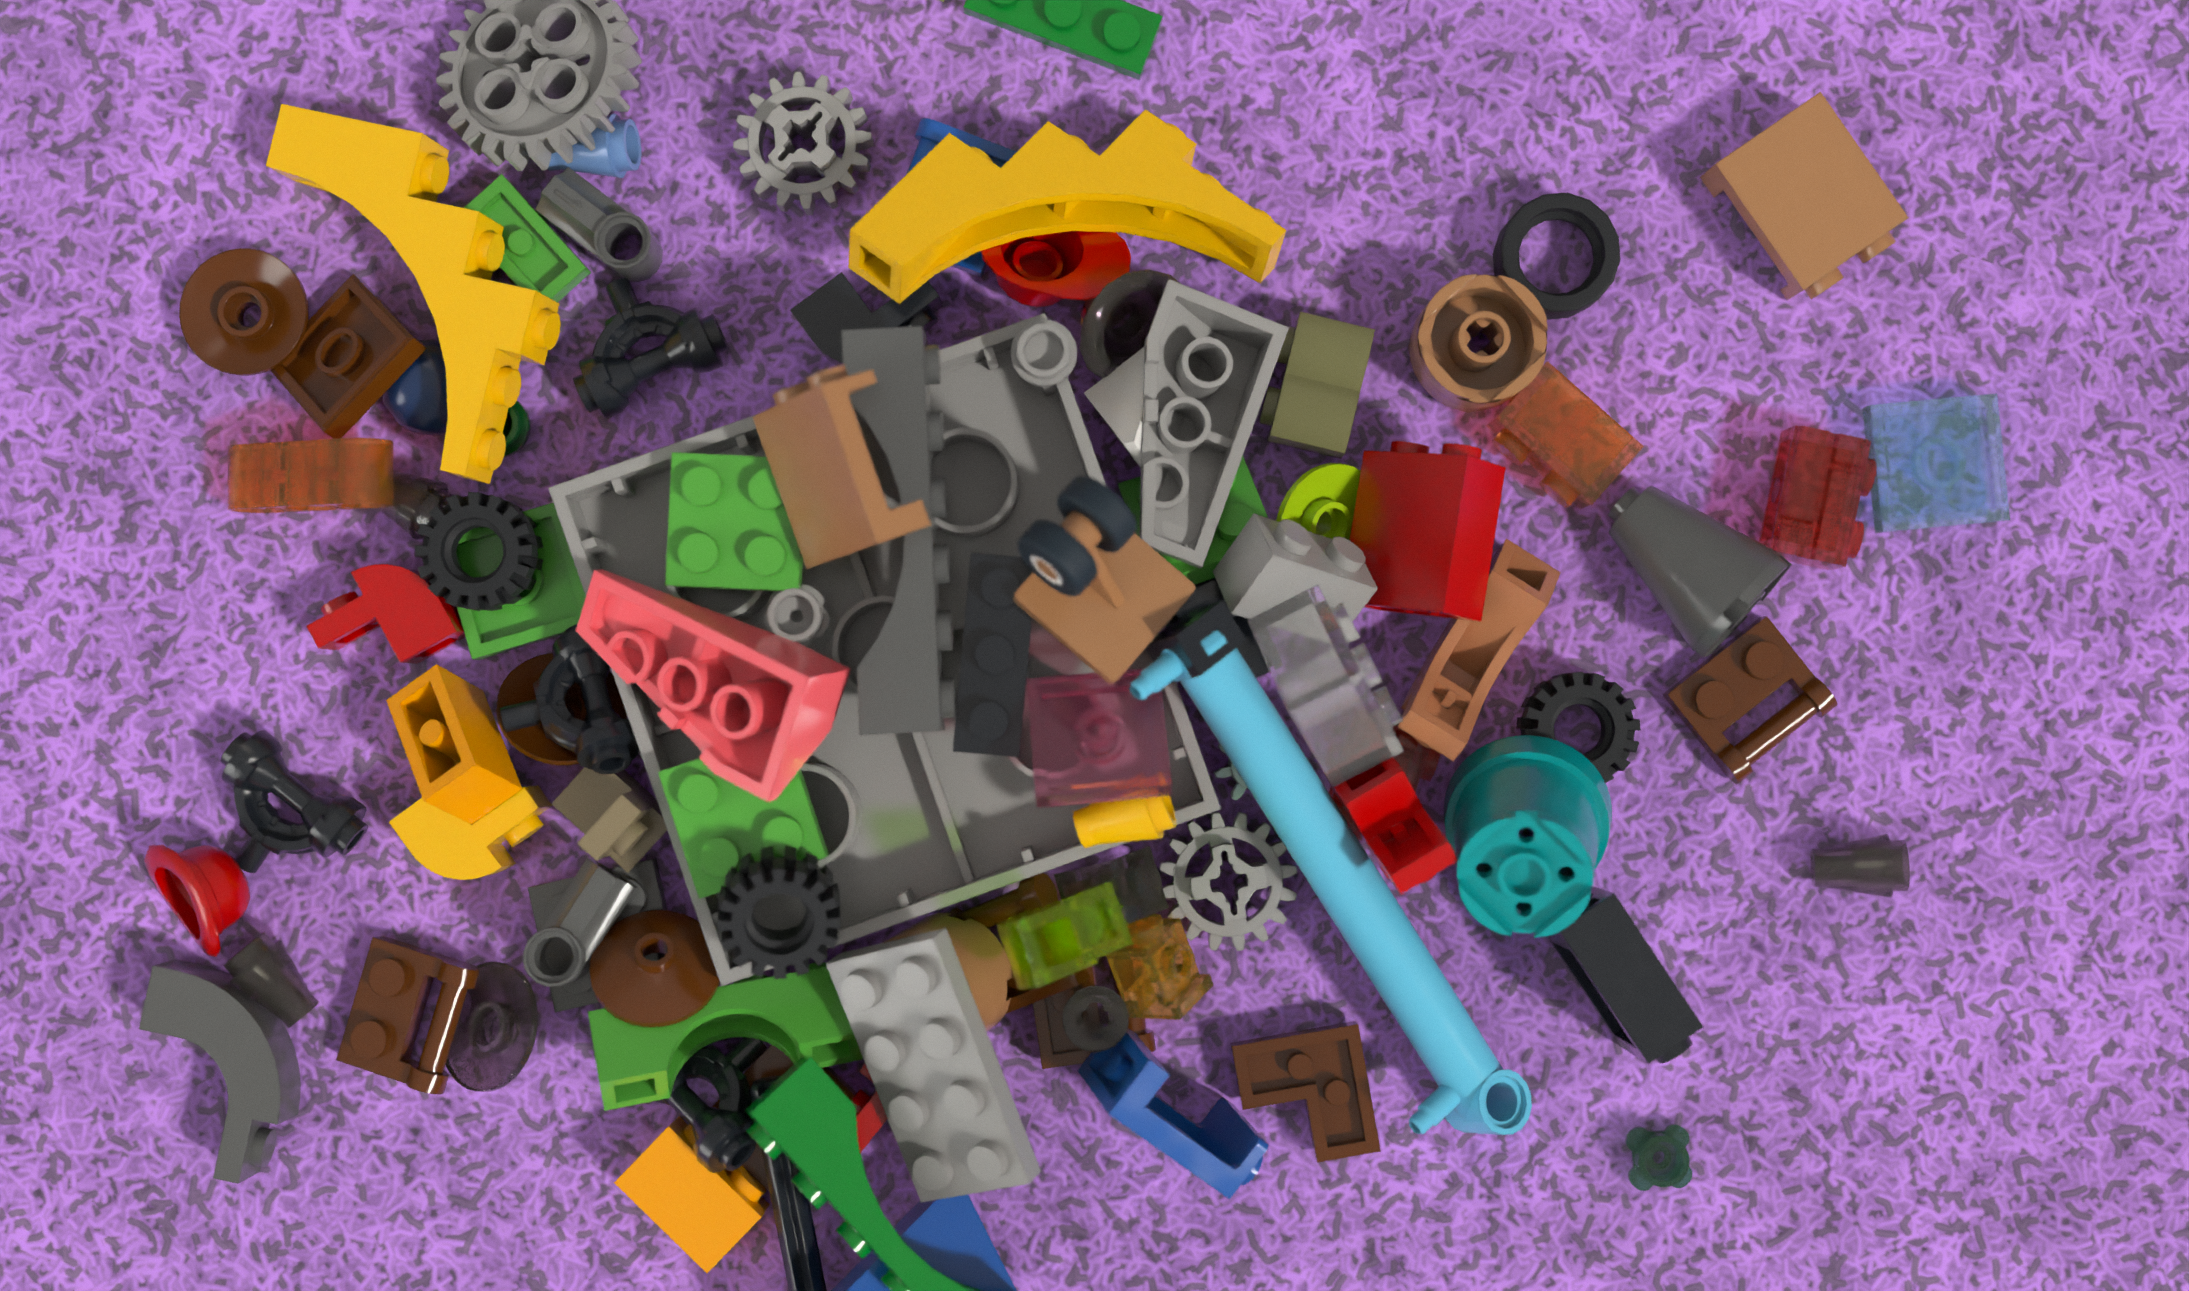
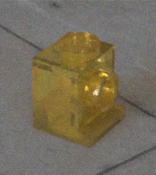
(1158, 970)

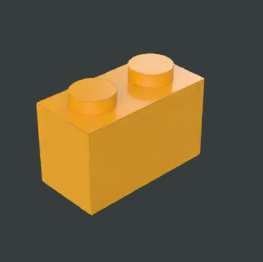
(453, 745)
(692, 1205)

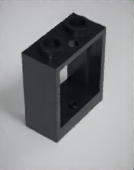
(1626, 981)

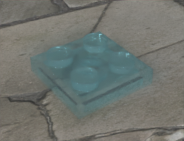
(1937, 463)

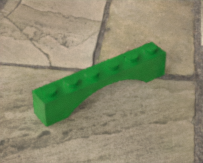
(817, 1132)

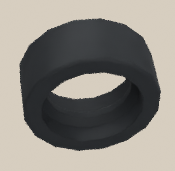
(1590, 221)

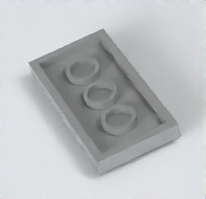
(933, 1066)

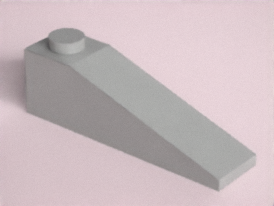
(1200, 401)

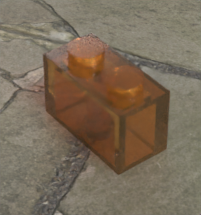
(1563, 438)

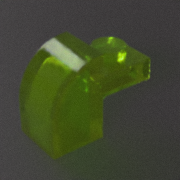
(1064, 936)

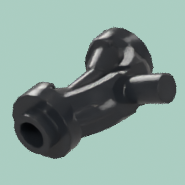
(611, 378)
(604, 738)
(256, 769)
(722, 1130)

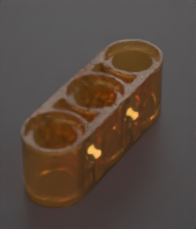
(311, 475)

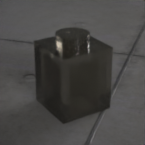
(1131, 875)

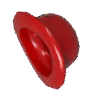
(201, 888)

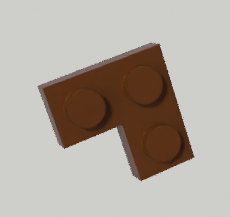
(1326, 1071)

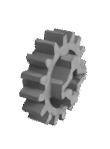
(818, 122)
(1256, 876)

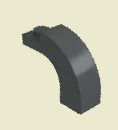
(246, 1045)

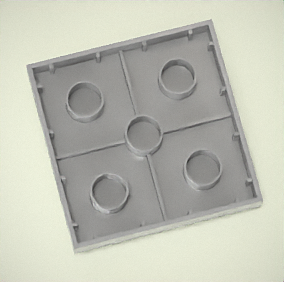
(897, 810)

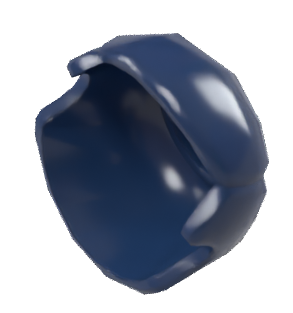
(420, 394)

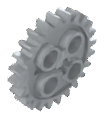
(538, 77)

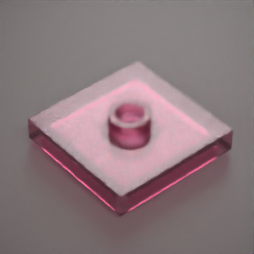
(1096, 740)

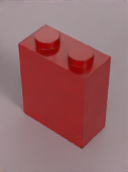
(1428, 528)

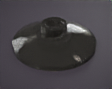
(494, 1029)

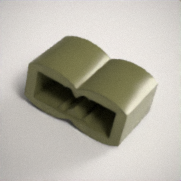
(1319, 385)

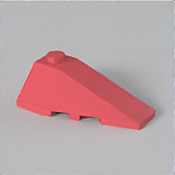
(731, 687)

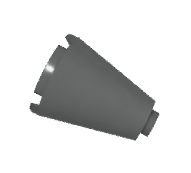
(1694, 564)

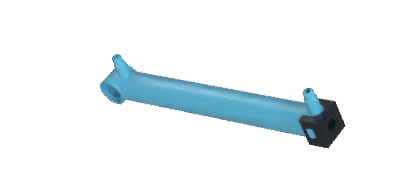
(1472, 1084)

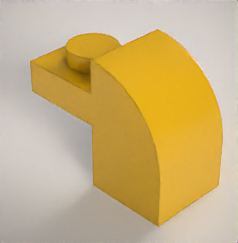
(467, 850)

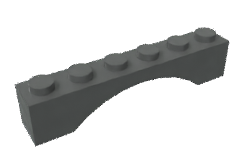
(902, 672)

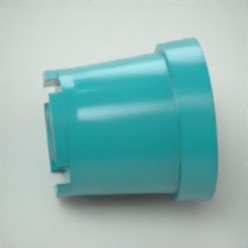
(1535, 880)

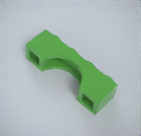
(792, 1014)

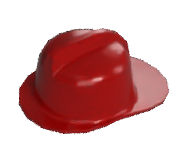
(1058, 266)

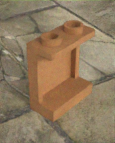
(1808, 197)
(828, 469)

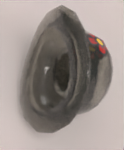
(1119, 319)

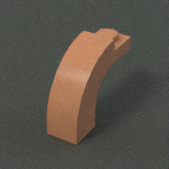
(1472, 653)

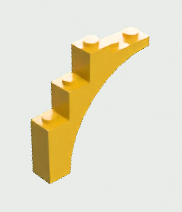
(1056, 184)
(452, 253)

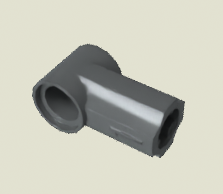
(599, 225)
(580, 919)

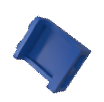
(1218, 1150)

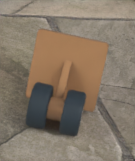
(1098, 580)

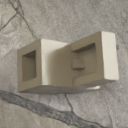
(613, 814)

